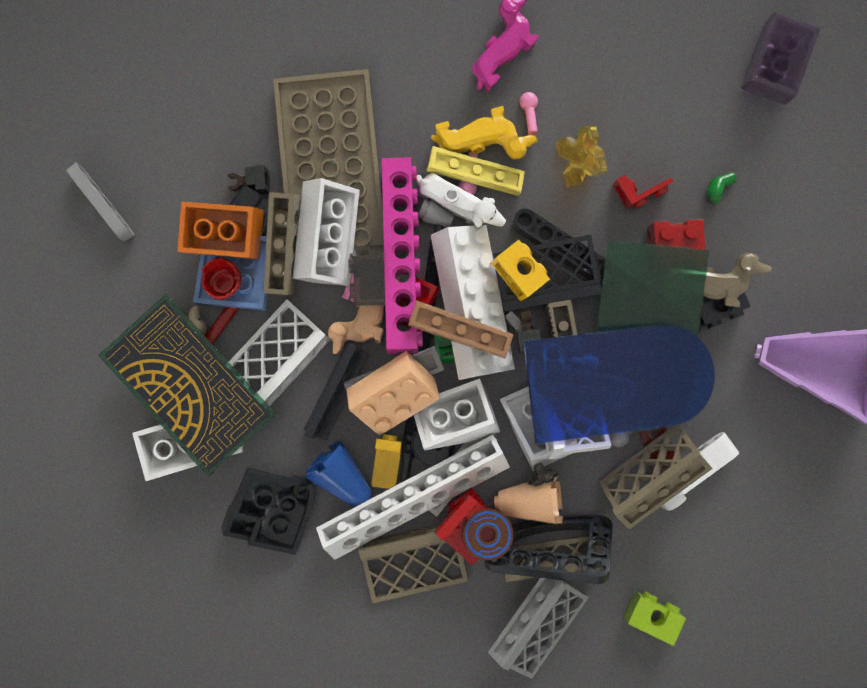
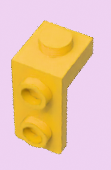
(386, 461)

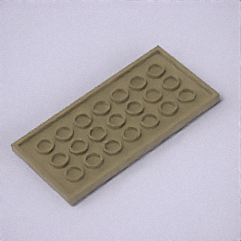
(331, 135)

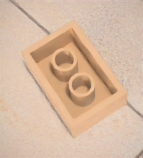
(392, 393)

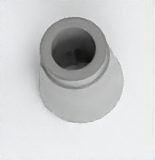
(434, 214)

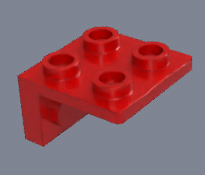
(452, 527)

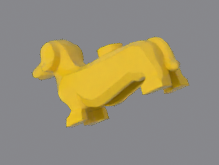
(483, 133)

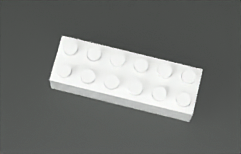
(471, 291)

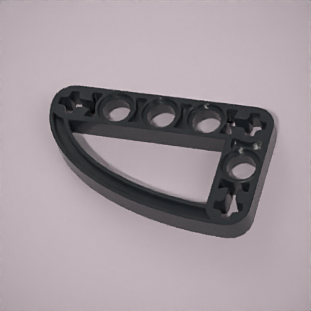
(560, 560)

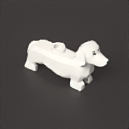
(459, 201)

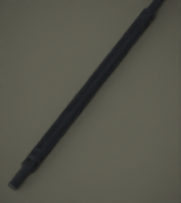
(410, 424)

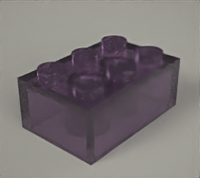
(780, 58)

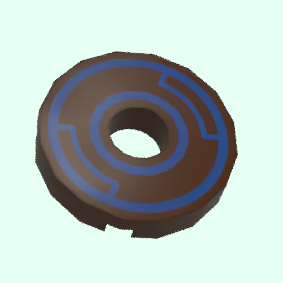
(487, 549)

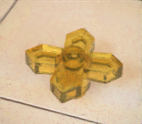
(582, 155)

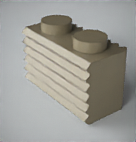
(561, 319)

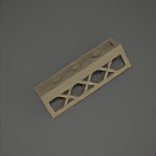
(554, 544)

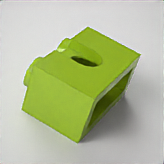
(665, 627)

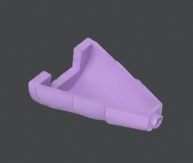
(823, 364)

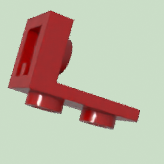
(627, 191)

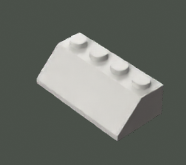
(325, 232)
(161, 453)

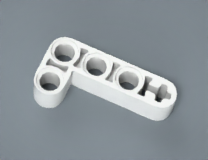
(717, 452)

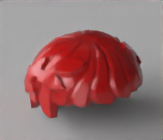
(221, 278)

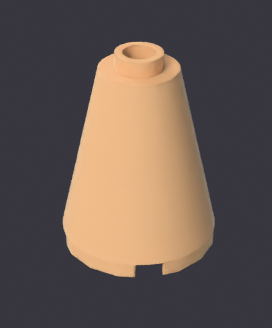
(531, 502)

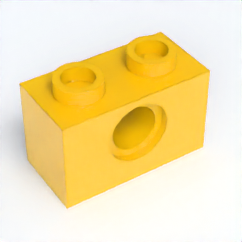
(520, 284)

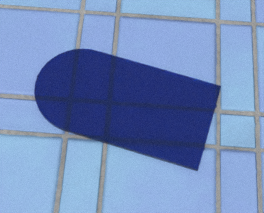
(616, 381)

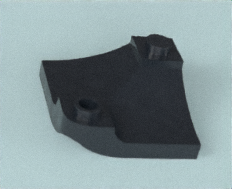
(270, 511)

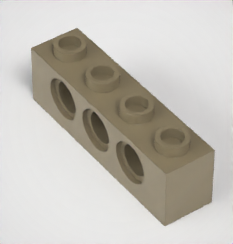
(281, 243)

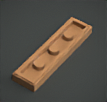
(460, 329)

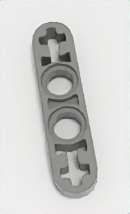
(100, 202)

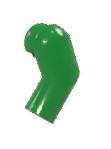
(717, 186)

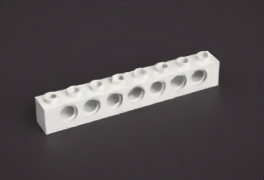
(412, 497)

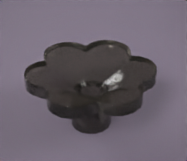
(541, 475)

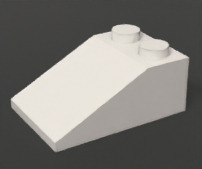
(519, 413)
(457, 417)

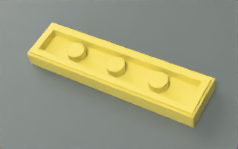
(475, 171)

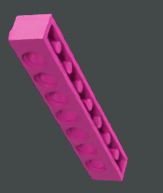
(393, 172)

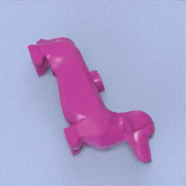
(506, 46)

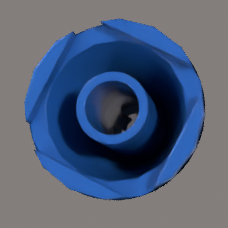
(339, 475)

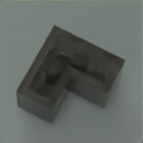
(369, 275)

